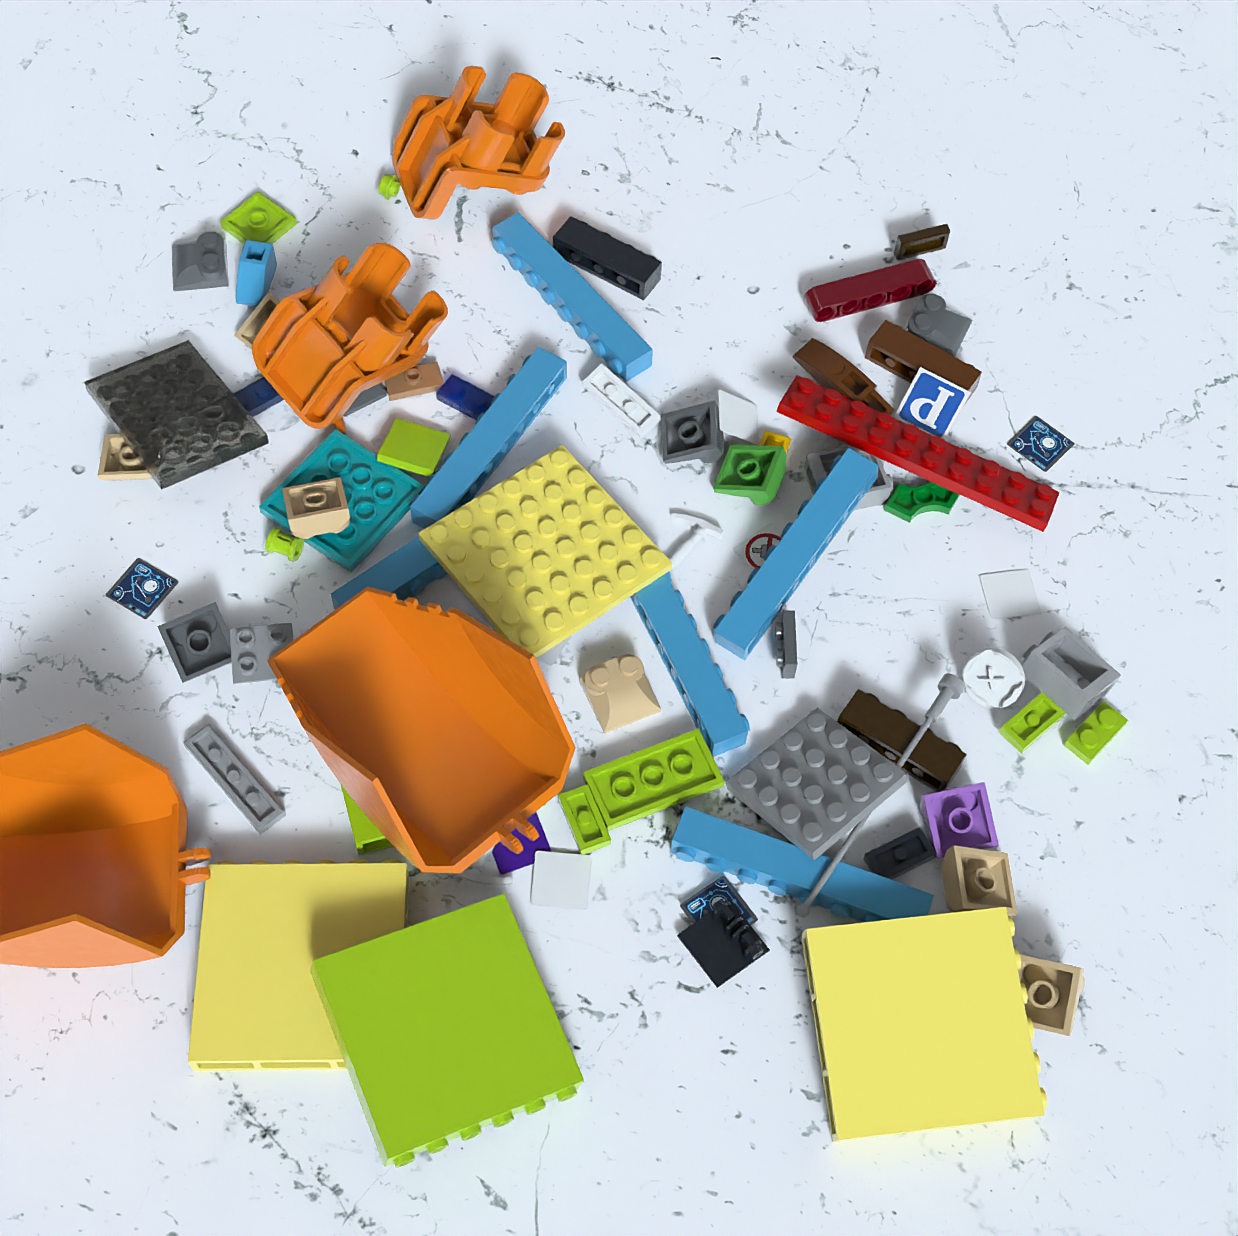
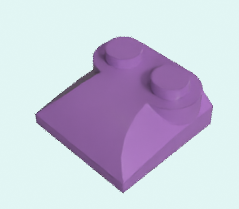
(959, 818)

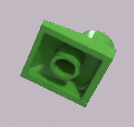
(752, 472)

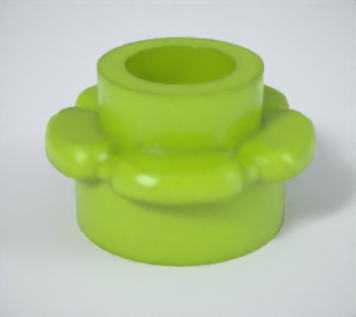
(389, 186)

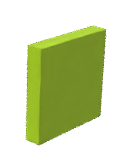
(258, 220)
(413, 447)

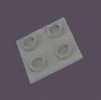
(253, 647)

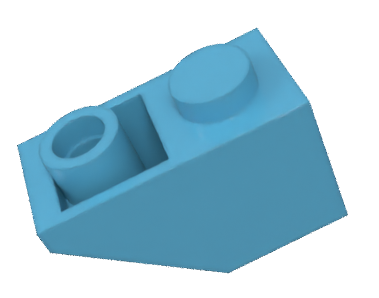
(255, 272)

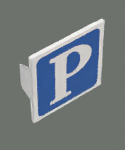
(932, 404)

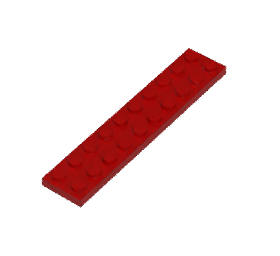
(919, 452)

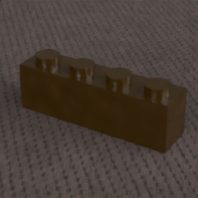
(890, 733)

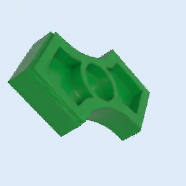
(911, 501)

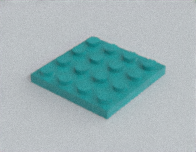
(374, 493)

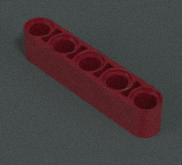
(870, 290)

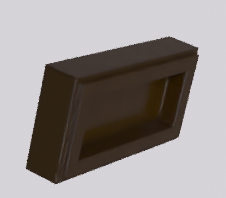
(921, 242)

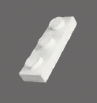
(621, 400)

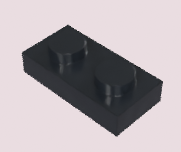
(900, 854)

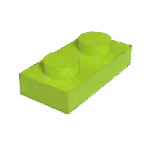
(1031, 722)
(1096, 732)
(584, 819)

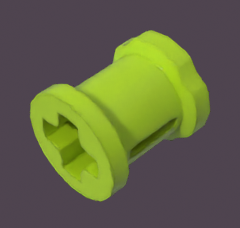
(284, 544)

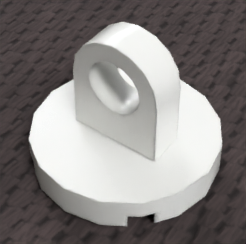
(993, 677)

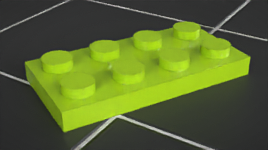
(653, 779)

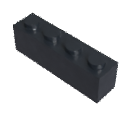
(607, 258)

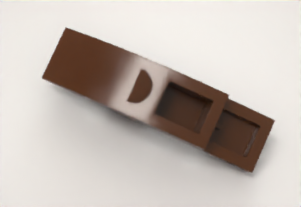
(839, 374)

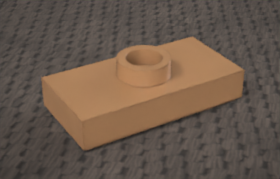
(414, 382)

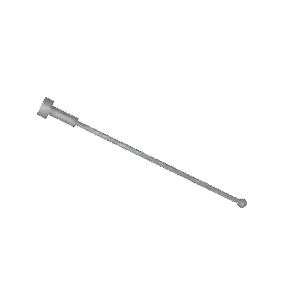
(950, 688)

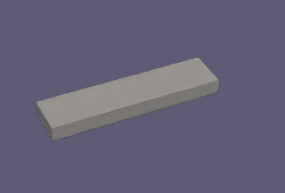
(234, 779)

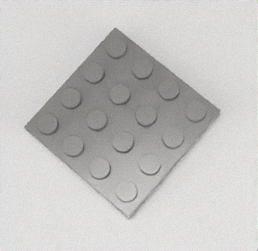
(816, 783)

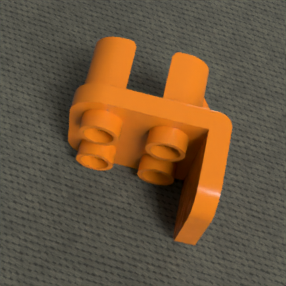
(473, 142)
(345, 335)

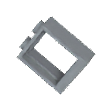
(820, 462)
(1058, 685)

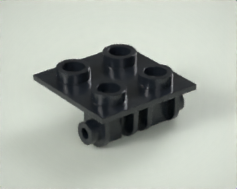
(723, 942)

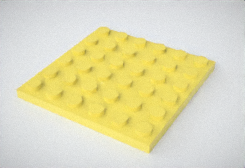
(545, 552)

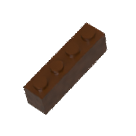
(905, 353)

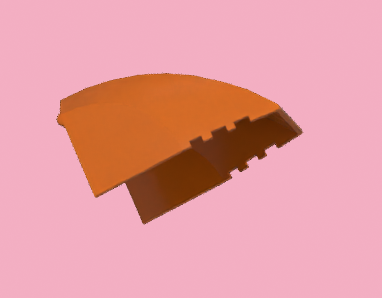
(428, 725)
(90, 853)

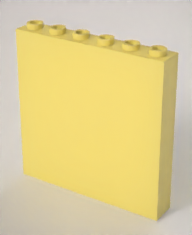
(257, 951)
(922, 1024)

